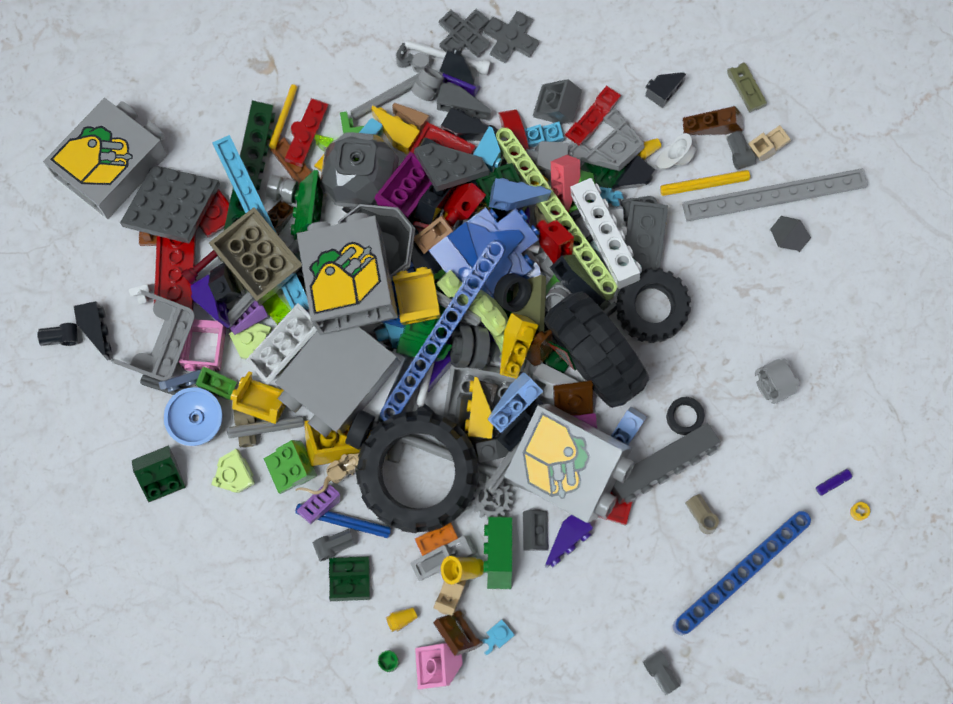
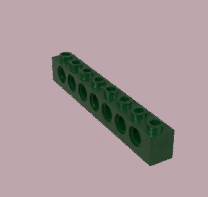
(258, 112)

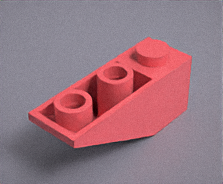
(564, 173)

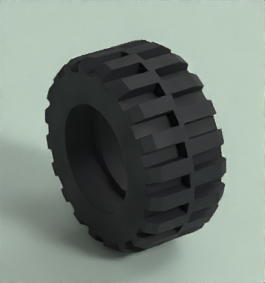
(671, 288)

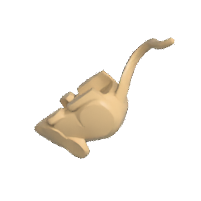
(338, 471)

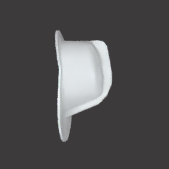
(677, 153)

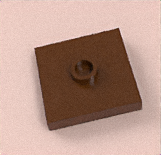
(574, 397)

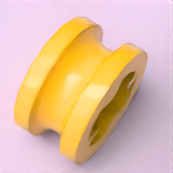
(863, 506)

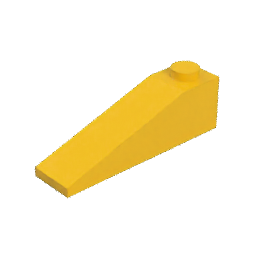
(326, 449)

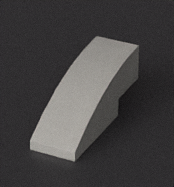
(431, 562)

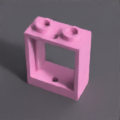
(204, 326)

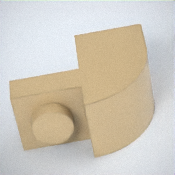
(766, 145)
(449, 597)

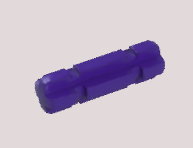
(834, 482)

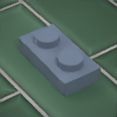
(173, 383)

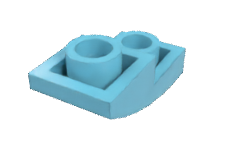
(547, 133)

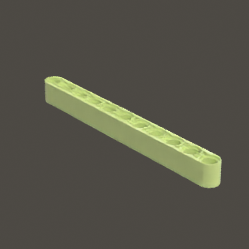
(554, 204)

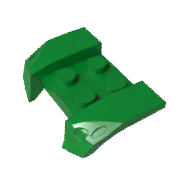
(416, 334)

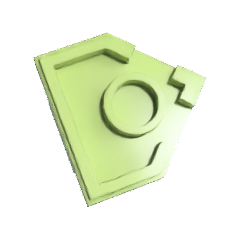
(249, 339)
(233, 473)

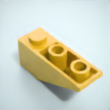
(398, 133)
(516, 343)
(480, 411)

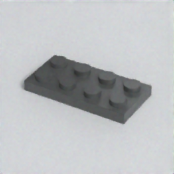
(646, 232)

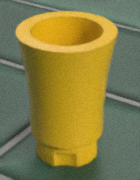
(460, 569)

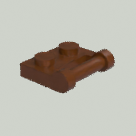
(454, 636)

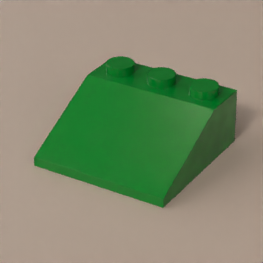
(309, 203)

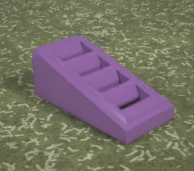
(250, 317)
(331, 498)

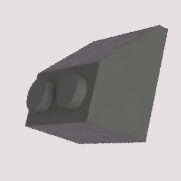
(557, 102)

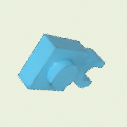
(610, 196)
(498, 635)

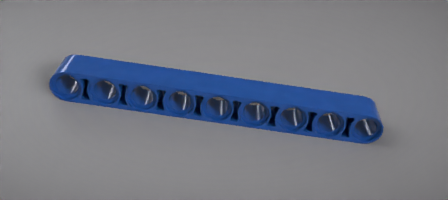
(749, 566)

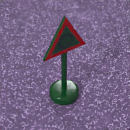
(559, 359)

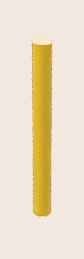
(283, 116)

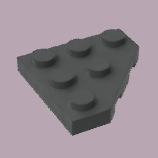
(449, 166)

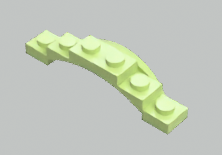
(484, 306)

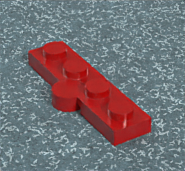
(305, 132)

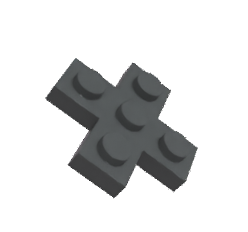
(464, 32)
(511, 37)

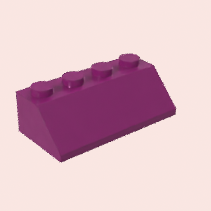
(404, 186)

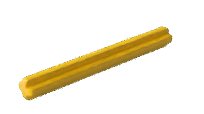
(706, 182)

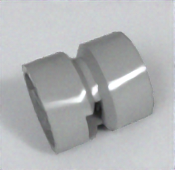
(428, 81)
(280, 188)
(555, 295)

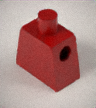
(462, 202)
(555, 239)

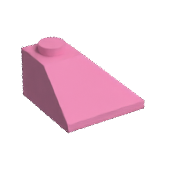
(436, 666)

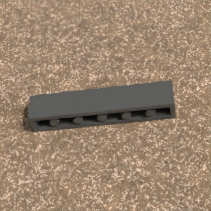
(667, 462)

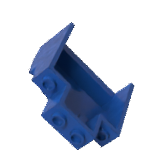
(465, 245)

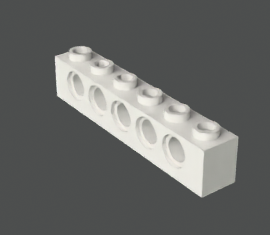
(622, 275)

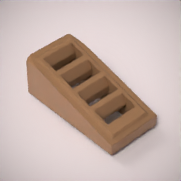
(411, 116)

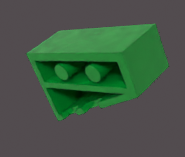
(499, 551)

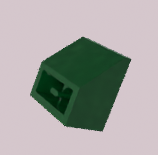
(158, 473)

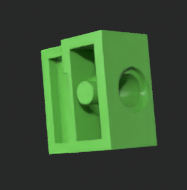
(290, 466)

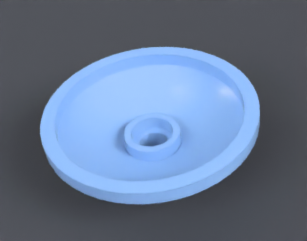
(181, 411)

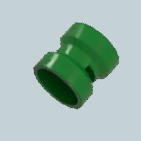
(388, 661)

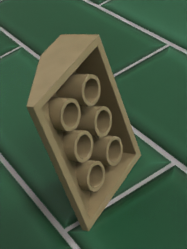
(256, 255)

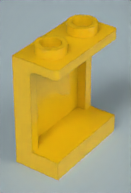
(416, 296)
(257, 399)

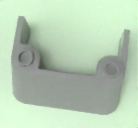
(169, 343)

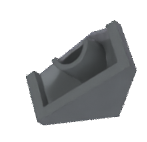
(790, 233)

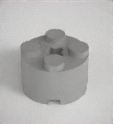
(777, 380)

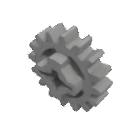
(499, 493)

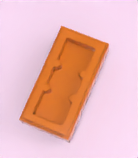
(436, 539)

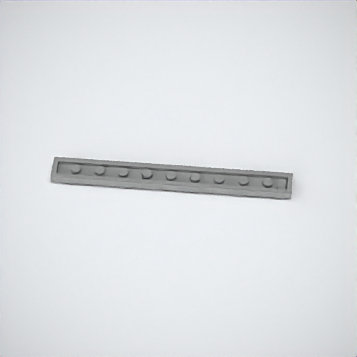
(774, 194)

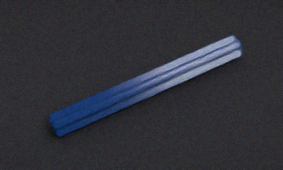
(352, 523)

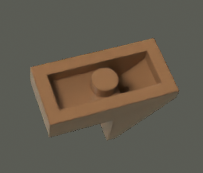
(433, 234)

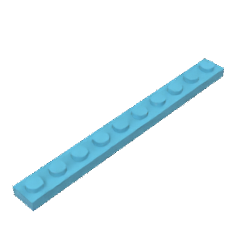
(249, 199)

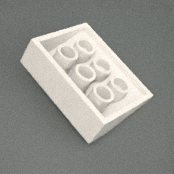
(282, 344)

